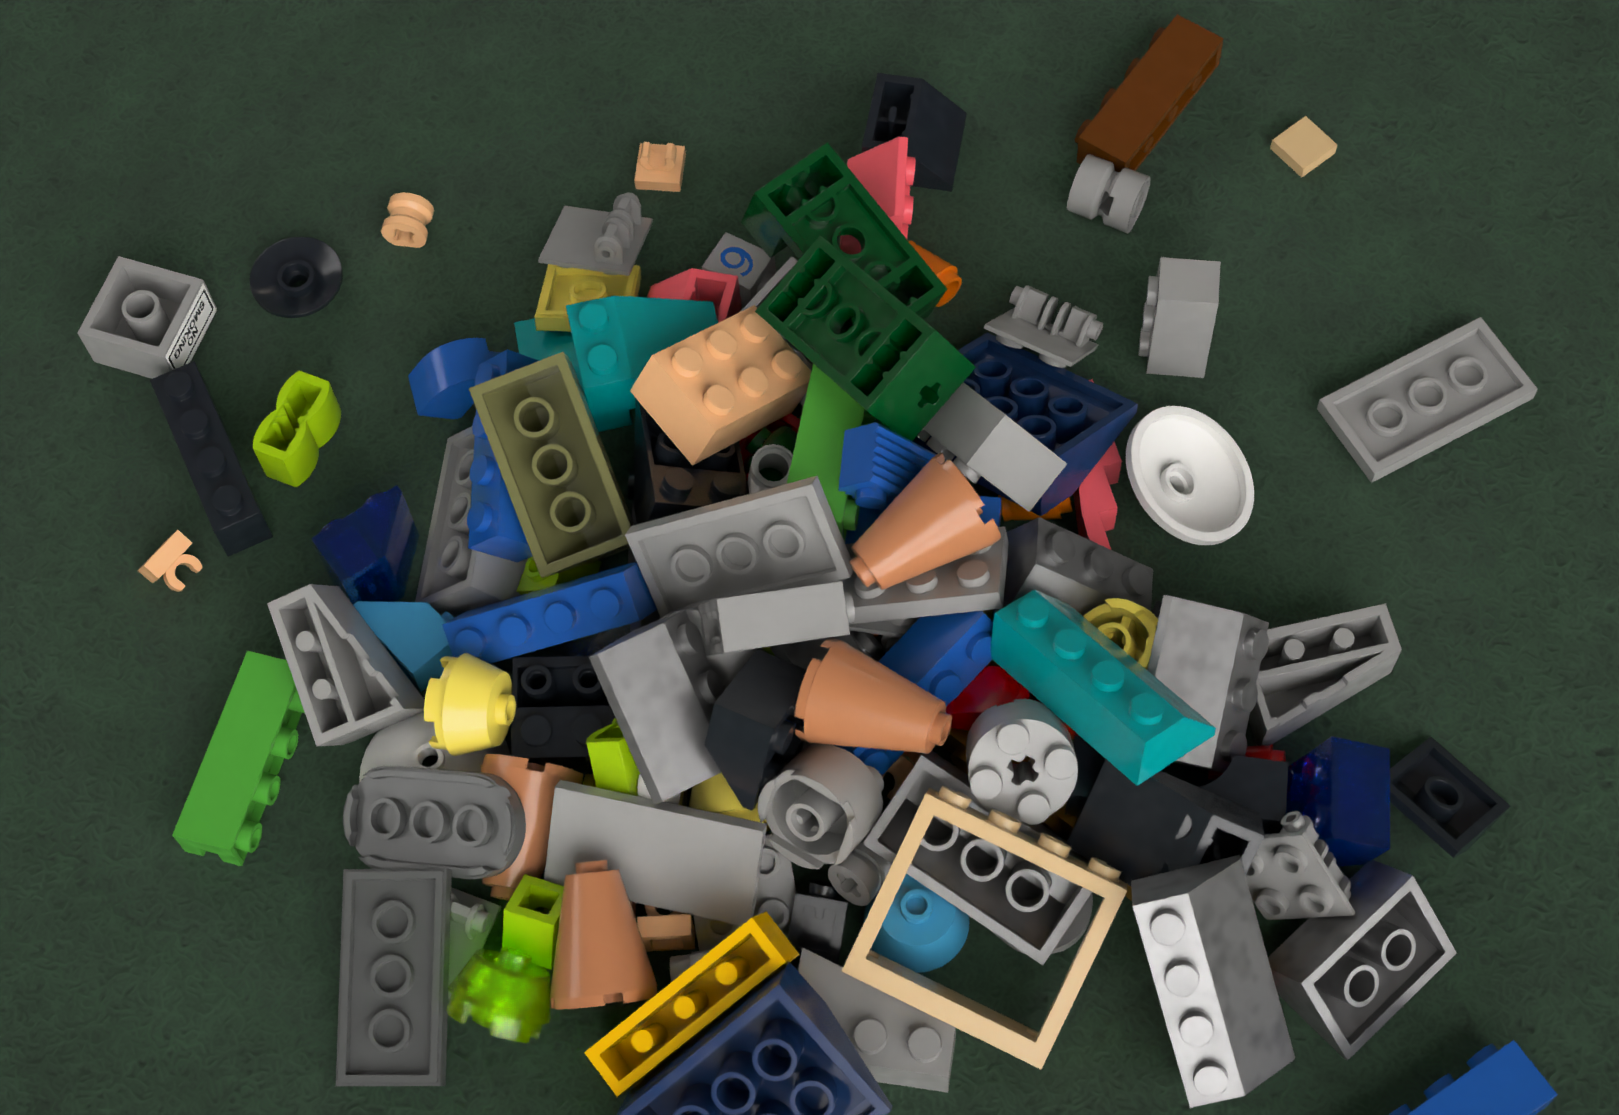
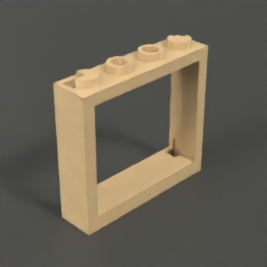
(949, 1005)

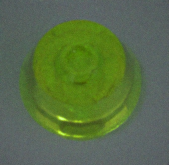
(502, 994)

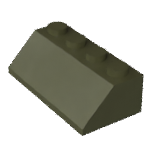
(554, 464)

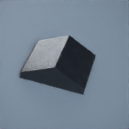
(1444, 797)

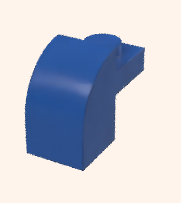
(444, 377)

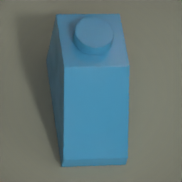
(411, 635)

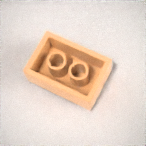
(722, 384)

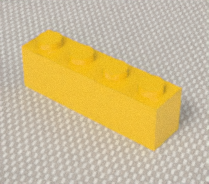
(691, 1003)

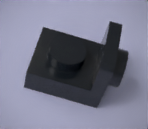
(818, 920)

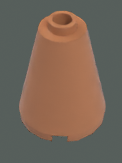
(923, 528)
(867, 705)
(535, 789)
(598, 943)

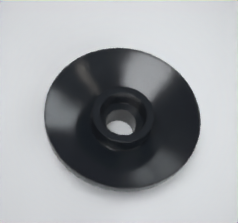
(291, 262)

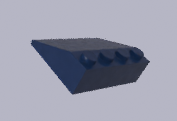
(1052, 405)
(765, 1057)

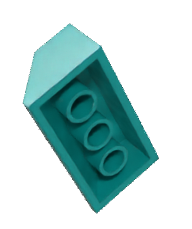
(1095, 686)

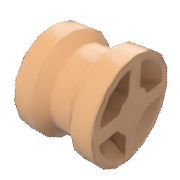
(407, 220)

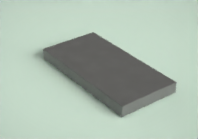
(394, 977)

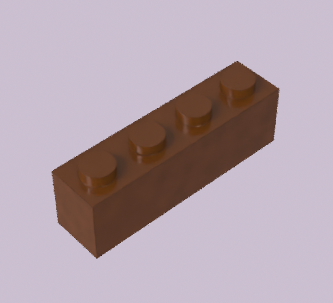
(1151, 95)

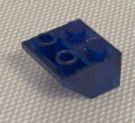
(371, 548)
(1346, 796)

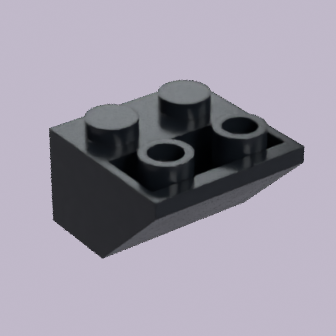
(928, 118)
(556, 709)
(756, 724)

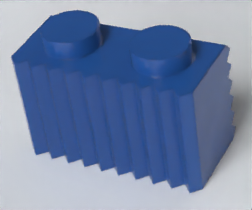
(878, 464)

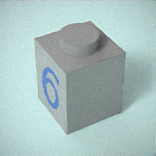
(743, 260)

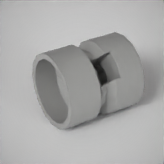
(1108, 193)

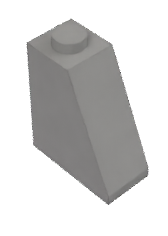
(776, 618)

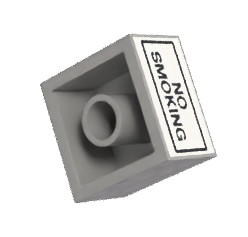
(147, 319)

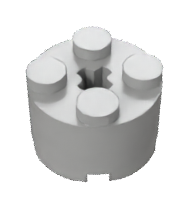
(1025, 789)
(821, 805)

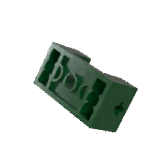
(829, 201)
(865, 339)

